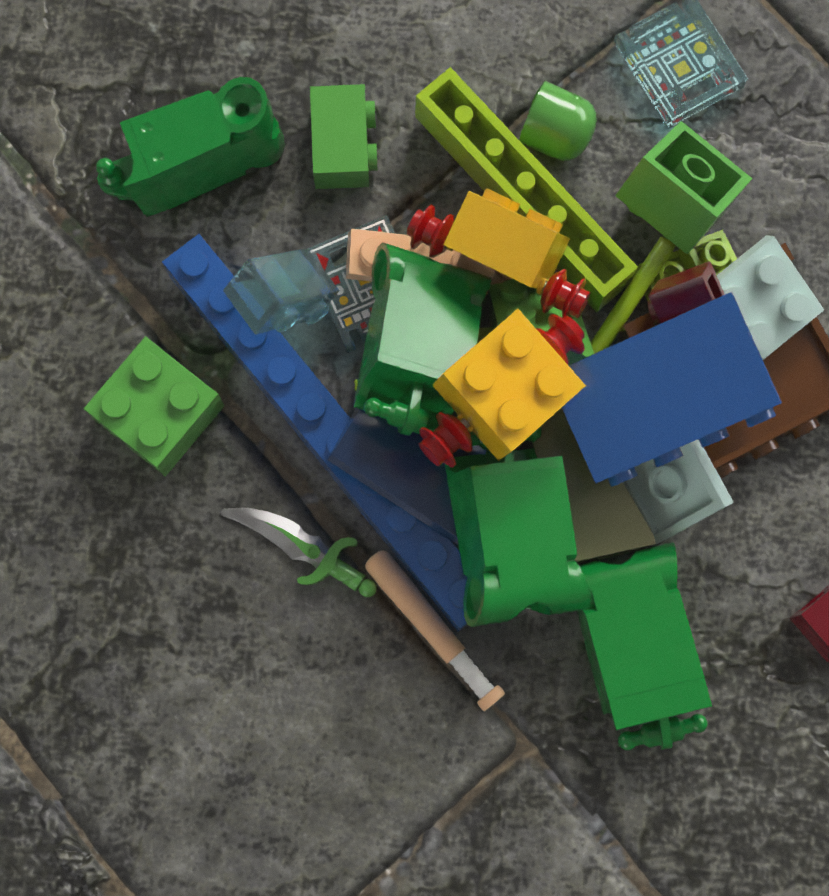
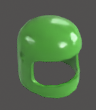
(558, 123)

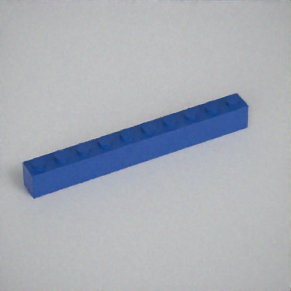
(317, 422)

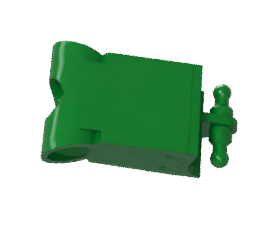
(193, 146)
(416, 331)
(515, 535)
(643, 648)

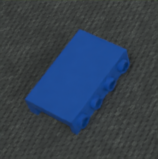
(669, 390)

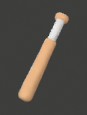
(422, 615)

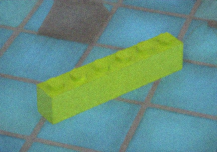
(506, 166)

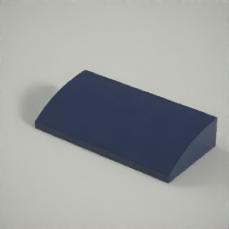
(397, 469)

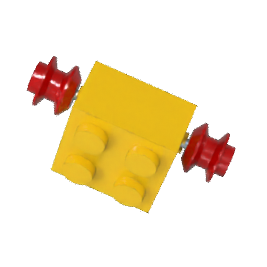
(506, 241)
(505, 387)

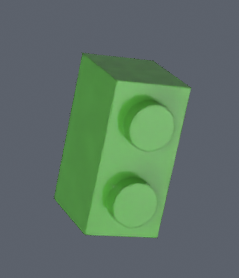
(340, 136)

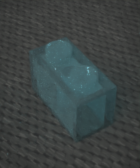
(281, 291)

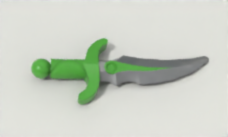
(305, 547)

